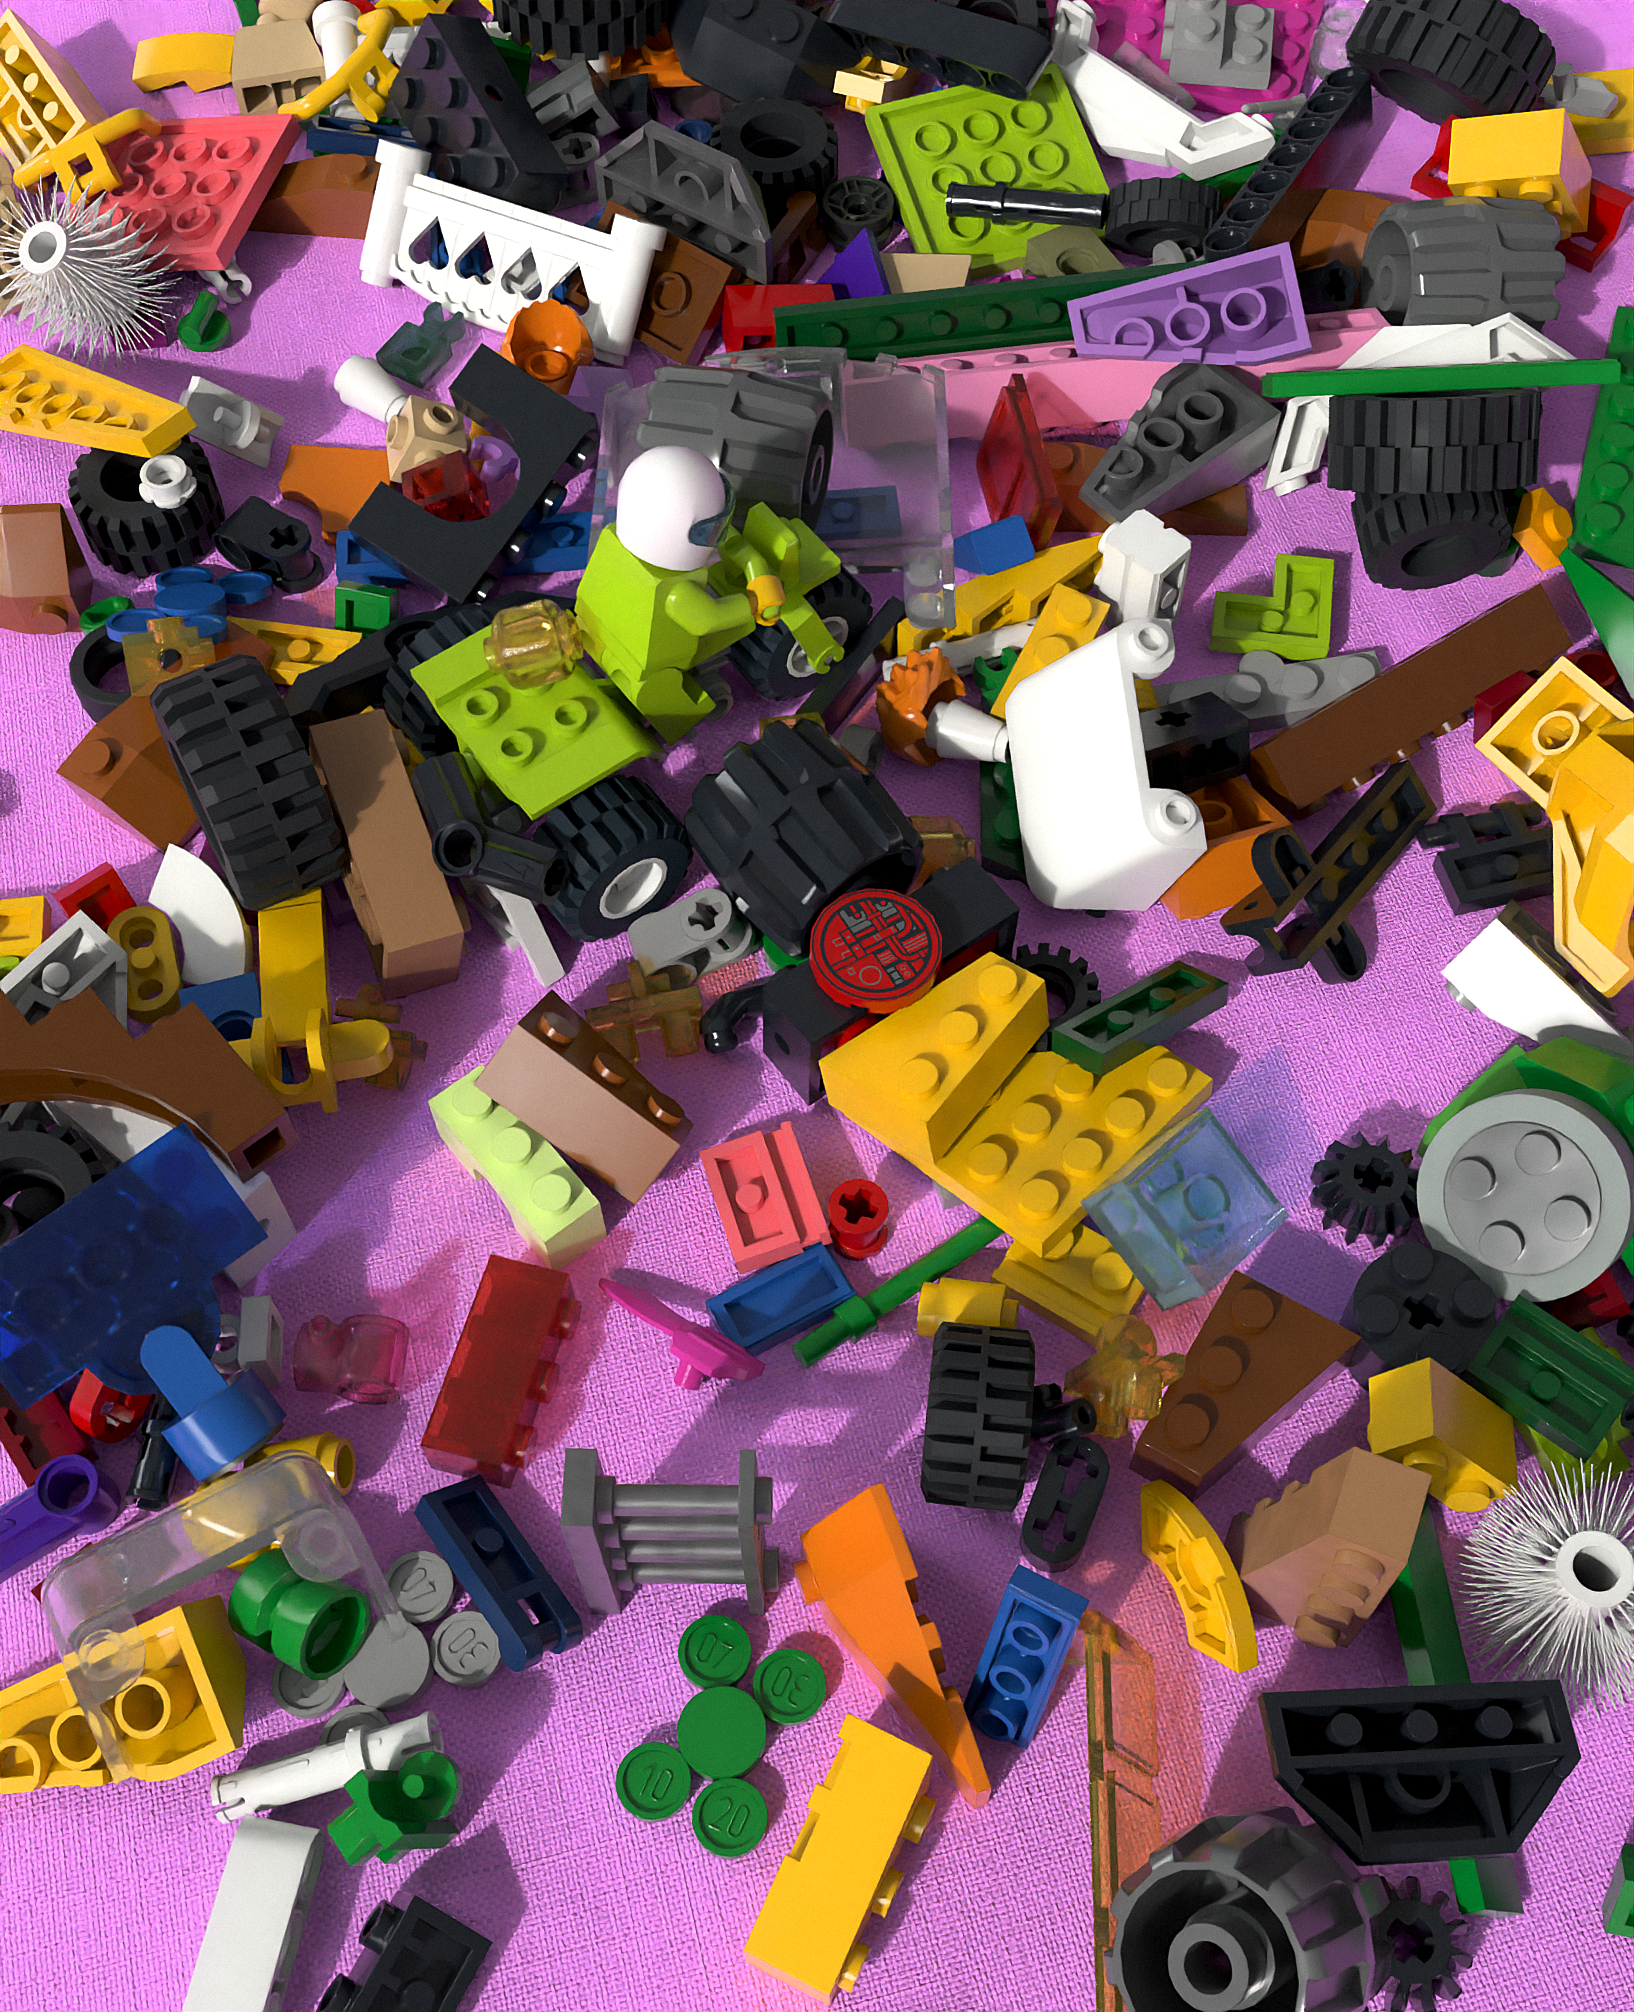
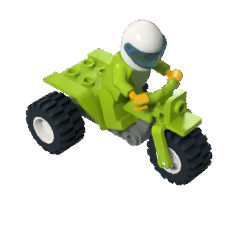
(660, 633)

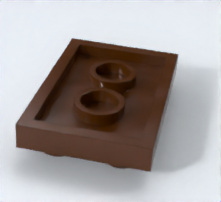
(680, 297)

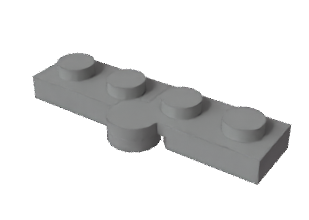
(1278, 693)

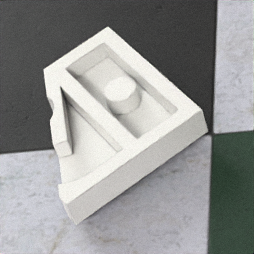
(516, 925)

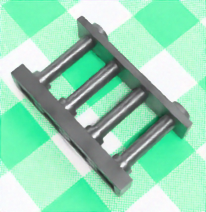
(666, 1532)

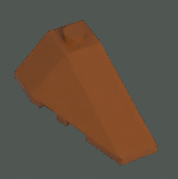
(321, 197)
(41, 571)
(127, 768)

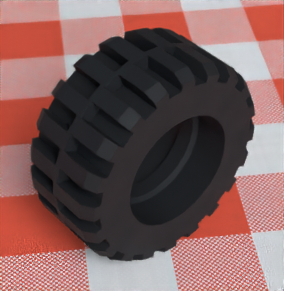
(1452, 56)
(249, 780)

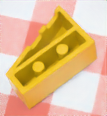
(941, 1058)

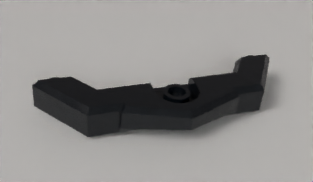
(360, 673)

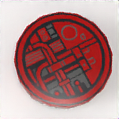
(875, 950)

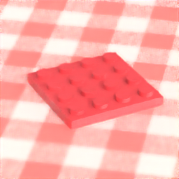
(195, 186)

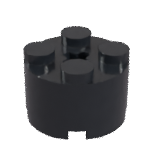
(1423, 1291)

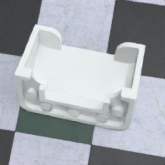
(1082, 777)

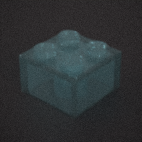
(1185, 1210)

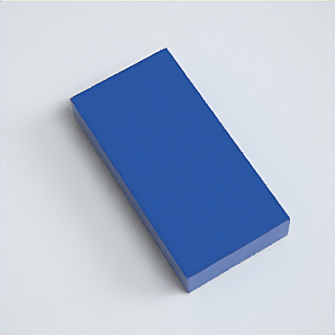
(781, 1300)

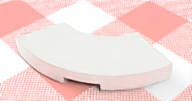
(207, 916)

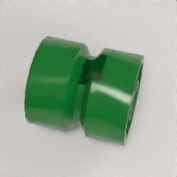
(299, 1621)

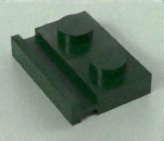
(1551, 1378)

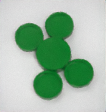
(721, 1737)

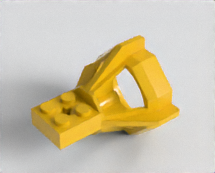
(1591, 807)

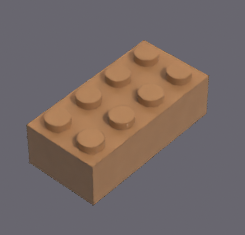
(390, 873)

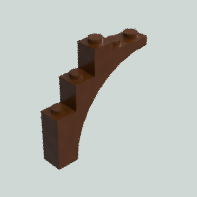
(167, 1075)

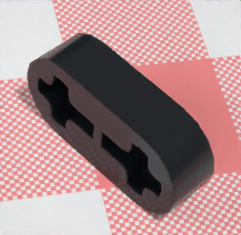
(1049, 1497)

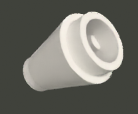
(369, 388)
(967, 733)

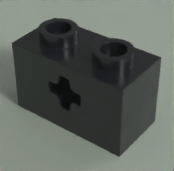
(1195, 743)

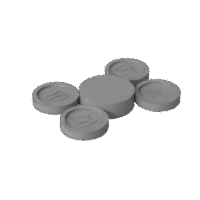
(398, 1674)

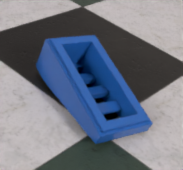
(994, 547)

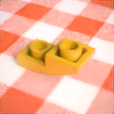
(195, 57)

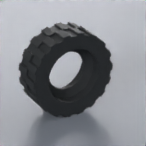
(1160, 210)

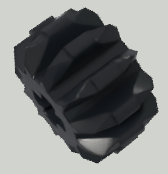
(1356, 1210)
(1431, 1972)

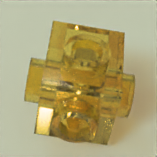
(145, 651)

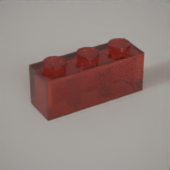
(502, 1372)

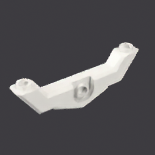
(1139, 122)
(1306, 418)

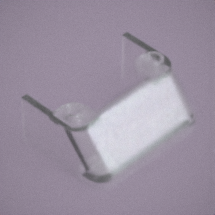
(100, 1587)

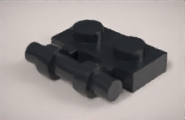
(1492, 871)

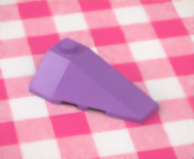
(1214, 313)

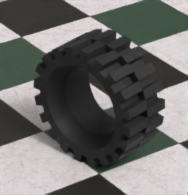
(580, 24)
(1434, 441)

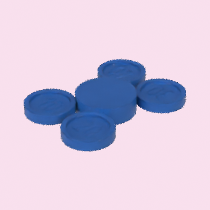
(195, 596)

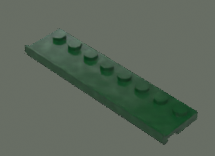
(952, 317)

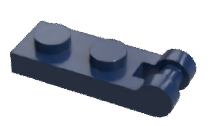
(500, 1572)

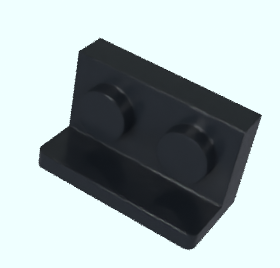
(409, 1962)

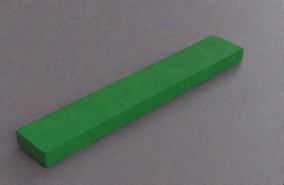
(1441, 377)
(1436, 1657)

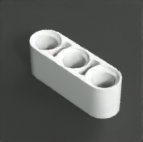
(257, 1918)

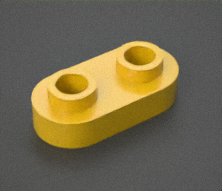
(150, 967)

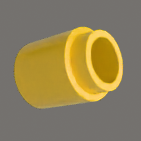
(966, 1304)

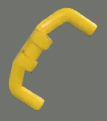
(349, 77)
(80, 148)

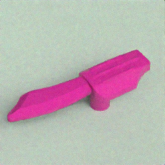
(697, 1347)

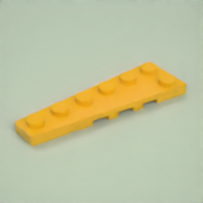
(85, 408)

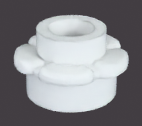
(166, 481)

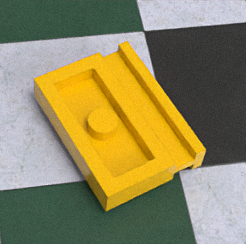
(1073, 1284)

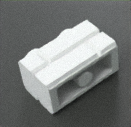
(1142, 569)

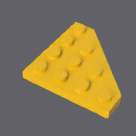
(1058, 1136)

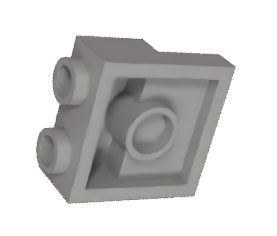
(1218, 43)

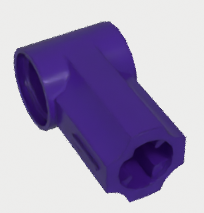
(39, 1516)

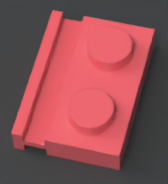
(764, 1197)

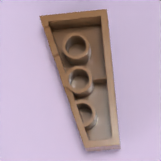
(1329, 1545)

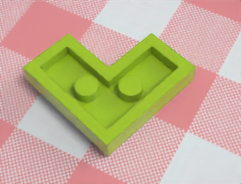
(1289, 623)

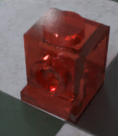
(448, 488)

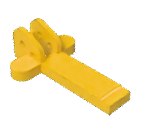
(299, 1010)

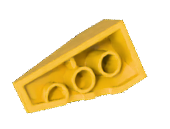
(171, 1719)

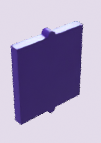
(857, 270)

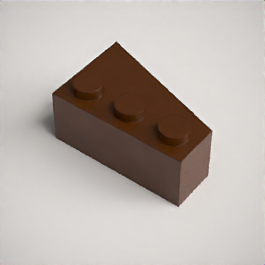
(1240, 1381)

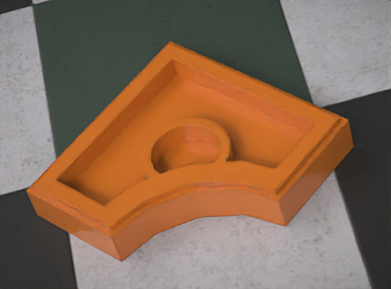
(333, 482)

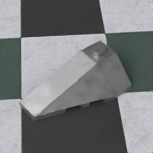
(1185, 444)

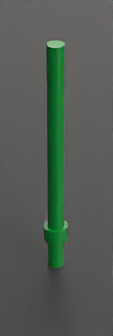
(859, 1316)

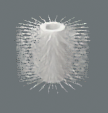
(80, 274)
(1567, 1595)

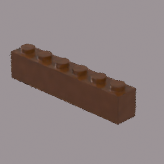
(1404, 703)

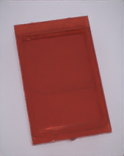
(1016, 466)

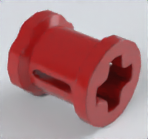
(845, 1207)

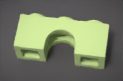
(533, 1181)

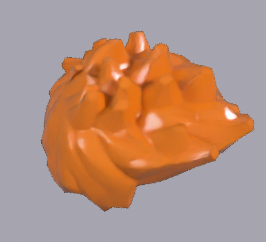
(548, 343)
(909, 700)

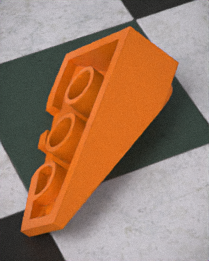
(866, 1591)

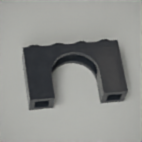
(465, 559)

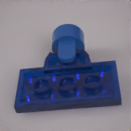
(129, 1295)

